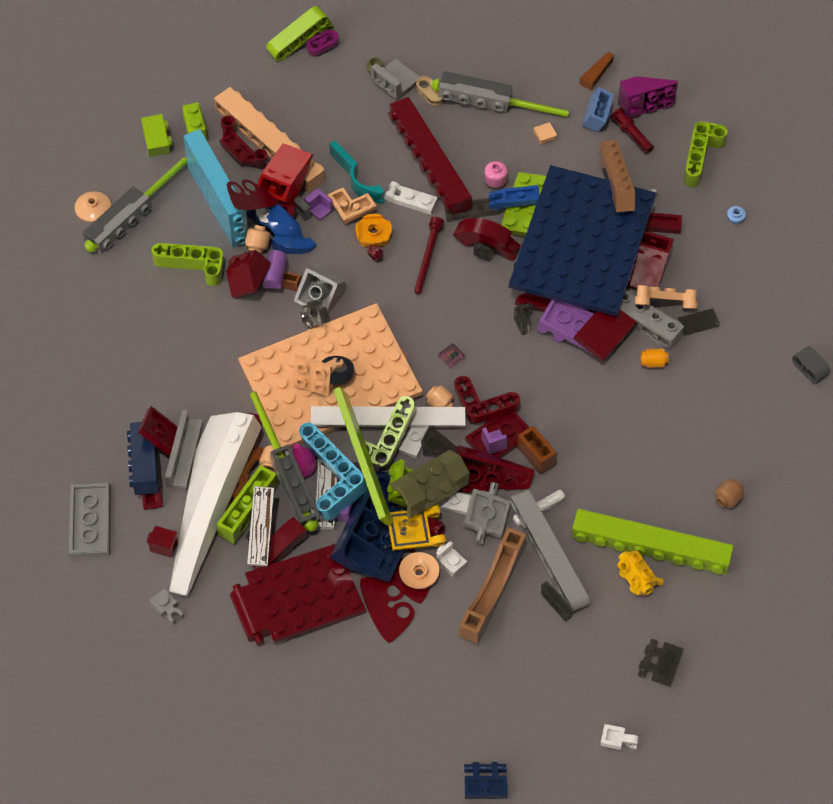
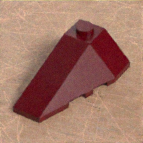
(488, 468)

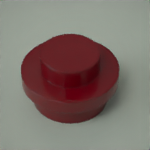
(375, 252)

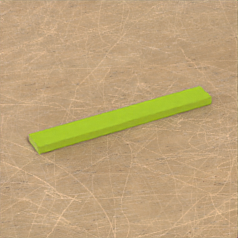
(363, 456)

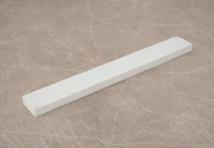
(379, 416)

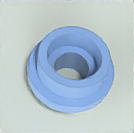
(738, 217)

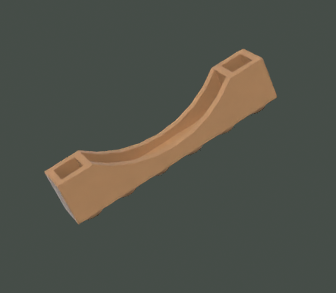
(620, 181)
(481, 609)

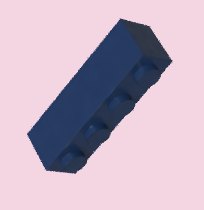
(143, 462)

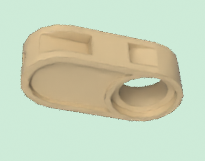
(428, 93)

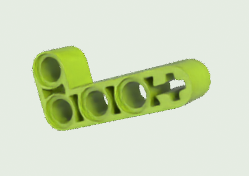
(298, 33)
(704, 136)
(209, 260)
(390, 430)

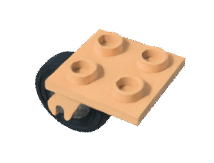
(321, 376)

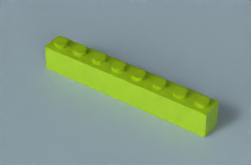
(652, 541)

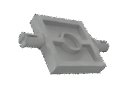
(486, 513)

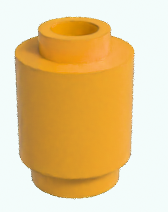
(654, 358)

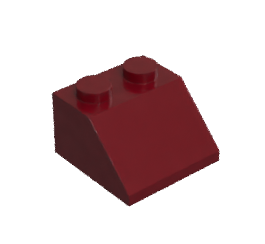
(246, 273)

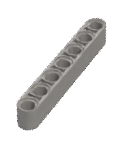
(549, 550)

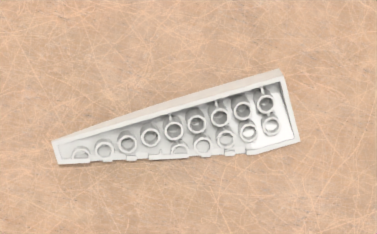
(213, 478)

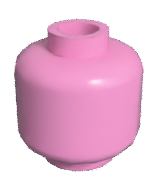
(495, 174)

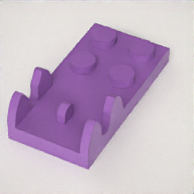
(563, 321)

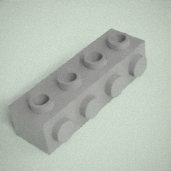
(652, 322)

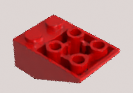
(285, 173)

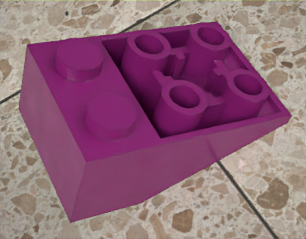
(646, 95)

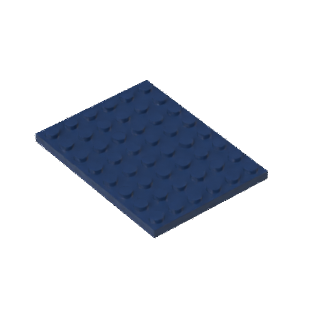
(579, 243)

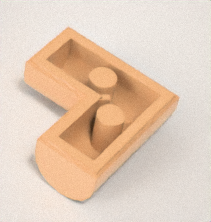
(351, 209)

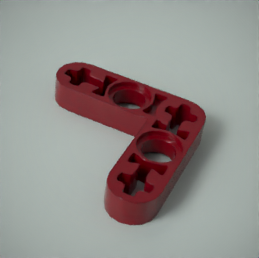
(478, 406)

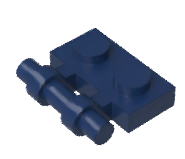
(485, 786)

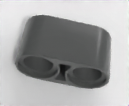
(811, 364)

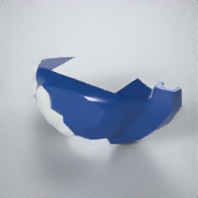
(286, 229)

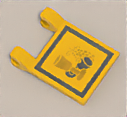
(415, 531)

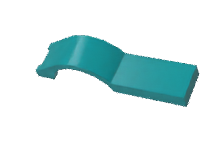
(351, 168)

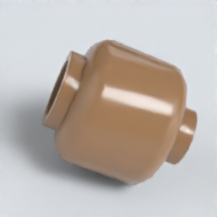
(729, 493)

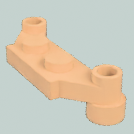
(645, 293)

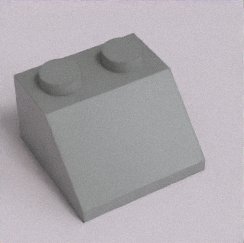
(320, 287)

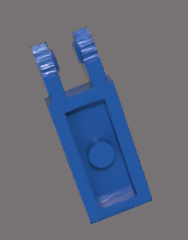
(514, 197)

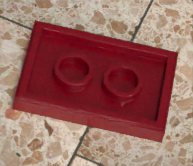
(604, 333)
(509, 425)

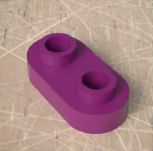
(322, 42)

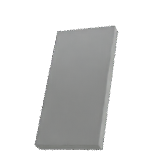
(89, 520)

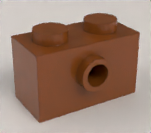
(536, 449)

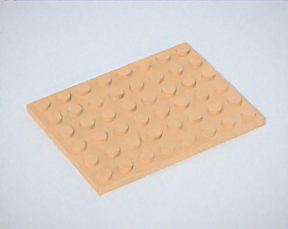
(363, 338)

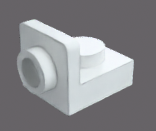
(450, 559)

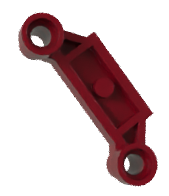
(238, 148)

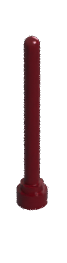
(436, 225)

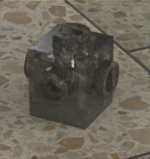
(311, 308)

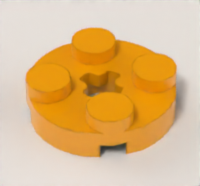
(380, 224)

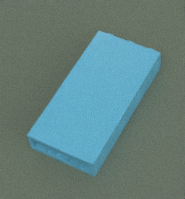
(213, 186)

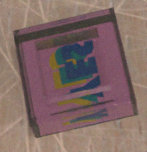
(451, 355)

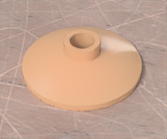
(91, 212)
(416, 563)

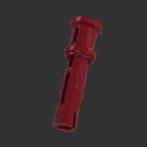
(627, 125)

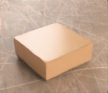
(545, 133)

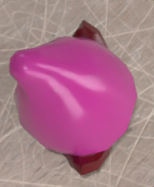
(305, 459)

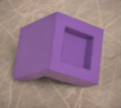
(319, 204)
(494, 441)

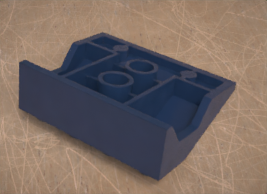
(367, 542)

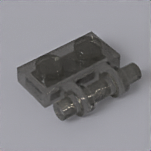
(666, 665)

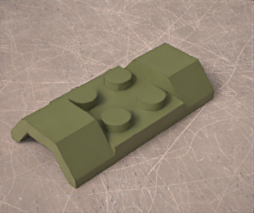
(432, 482)

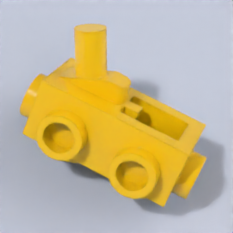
(637, 573)

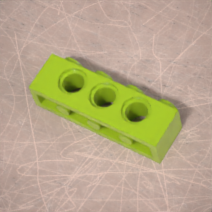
(239, 513)

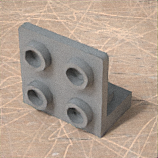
(394, 78)

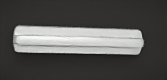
(546, 503)

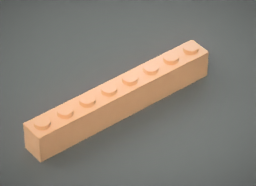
(262, 132)

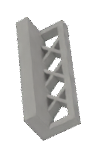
(183, 452)

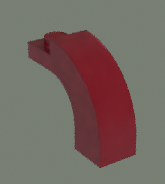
(489, 233)

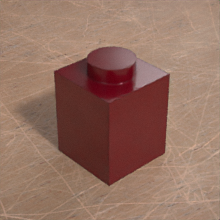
(163, 541)

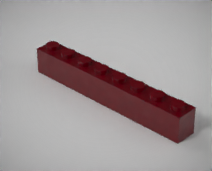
(430, 156)

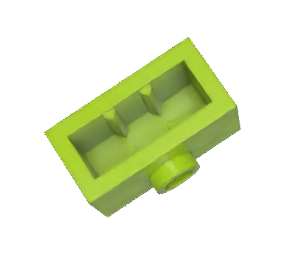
(155, 135)

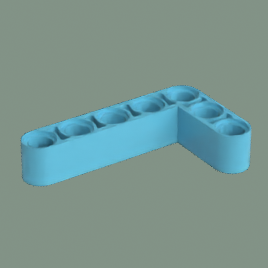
(336, 466)

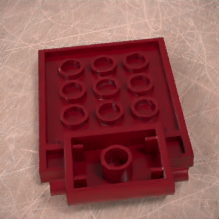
(296, 597)

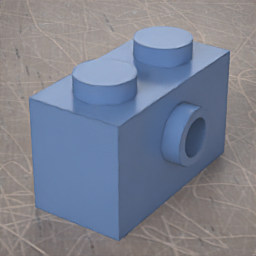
(598, 109)

